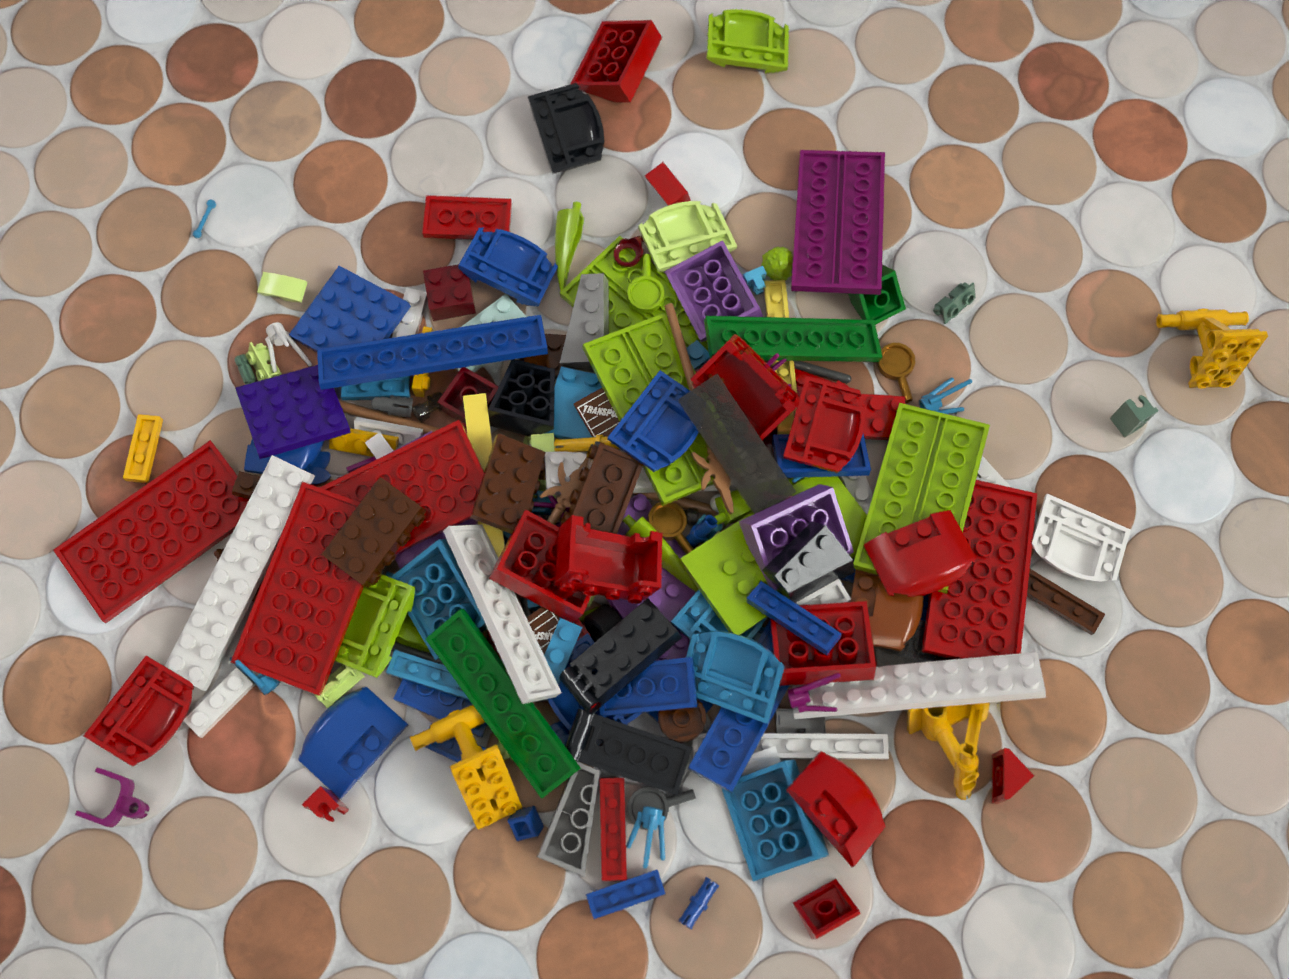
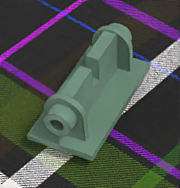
(961, 297)

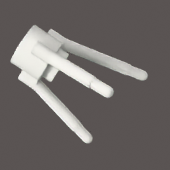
(278, 336)

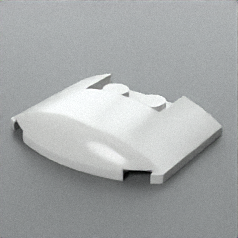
(1079, 541)

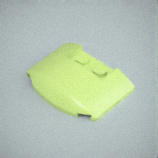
(684, 231)

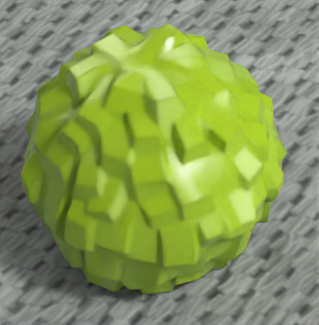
(778, 263)

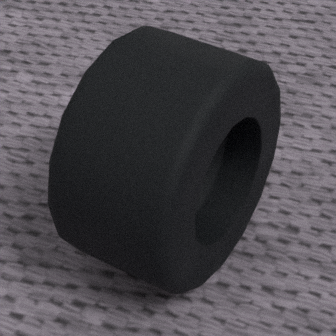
(601, 621)

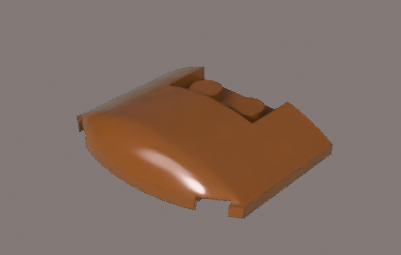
(891, 618)

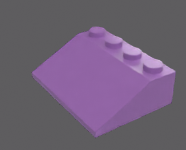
(712, 287)
(778, 525)

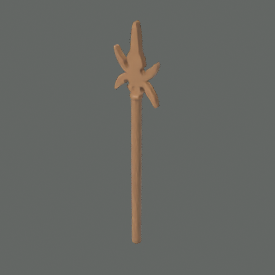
(721, 480)
(563, 501)

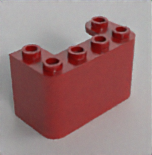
(752, 383)
(607, 562)

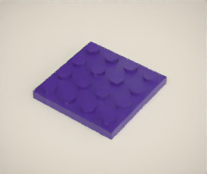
(291, 412)

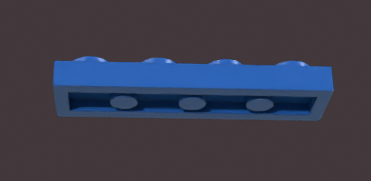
(794, 618)

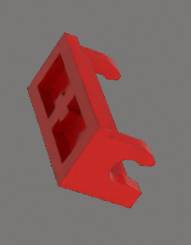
(667, 185)
(322, 802)

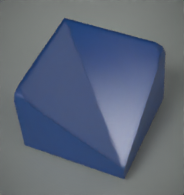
(525, 823)

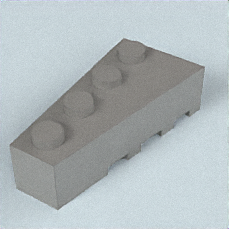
(588, 319)
(570, 828)

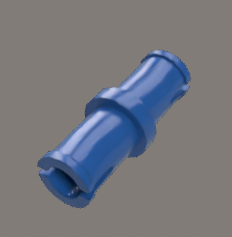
(700, 531)
(698, 903)

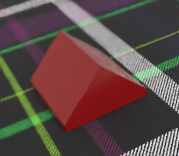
(1007, 775)
(825, 909)

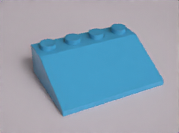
(569, 388)
(438, 590)
(771, 824)

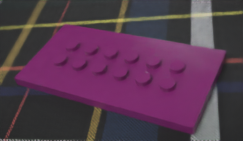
(839, 222)

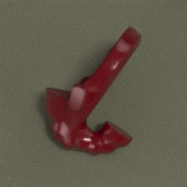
(634, 243)

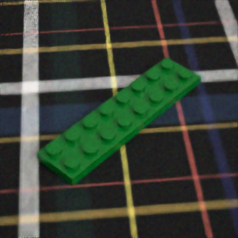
(798, 337)
(493, 694)

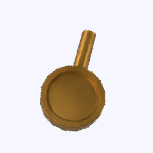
(898, 364)
(671, 522)

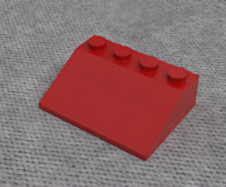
(618, 59)
(530, 568)
(850, 656)

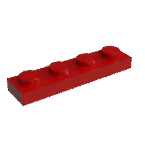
(613, 829)

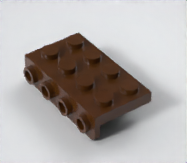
(508, 483)
(604, 488)
(374, 533)

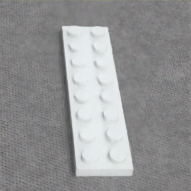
(502, 615)

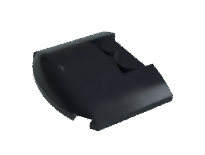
(568, 127)

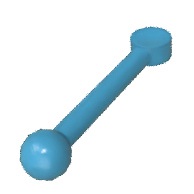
(211, 205)

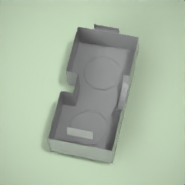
(787, 724)

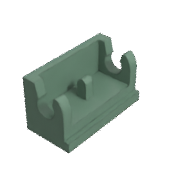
(1131, 418)

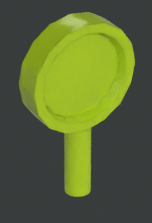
(645, 292)

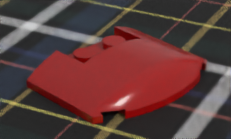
(826, 425)
(921, 556)
(142, 713)
(839, 805)

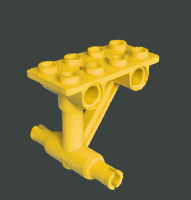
(1224, 349)
(937, 726)
(481, 773)

